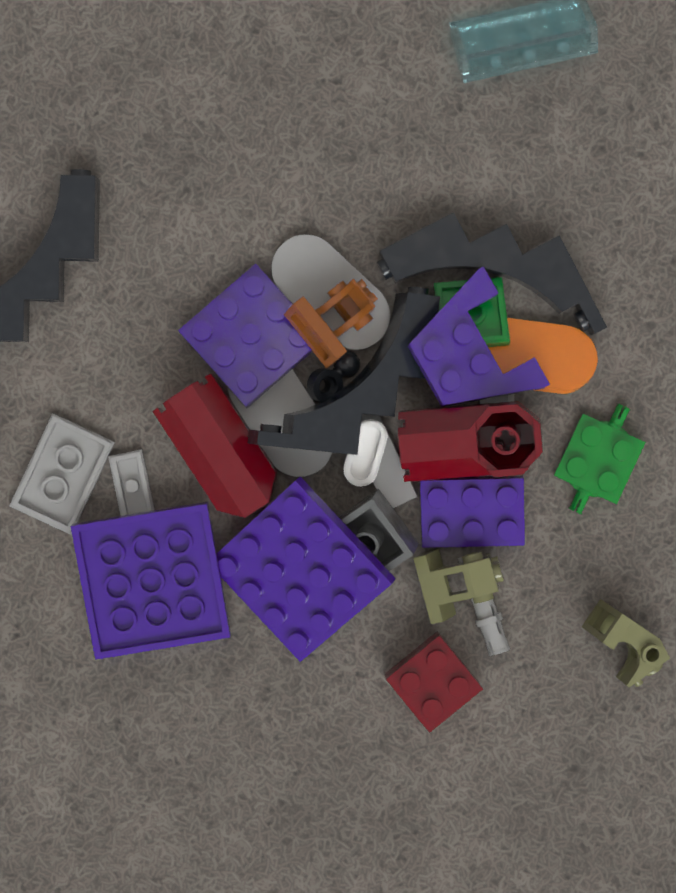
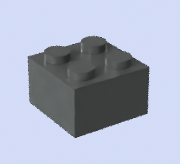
(380, 530)

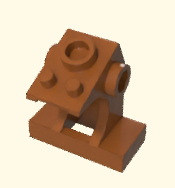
(354, 305)

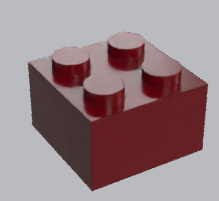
(433, 682)

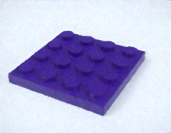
(301, 569)
(151, 580)

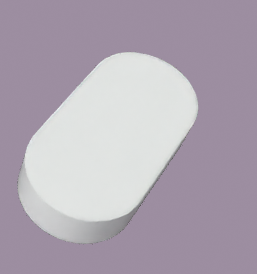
(364, 467)

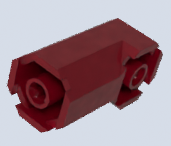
(469, 441)
(216, 448)

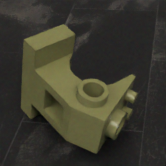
(480, 576)
(645, 650)

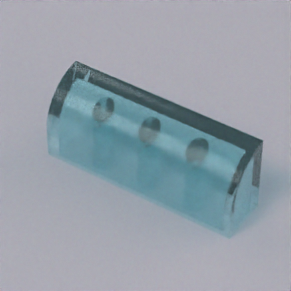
(523, 38)

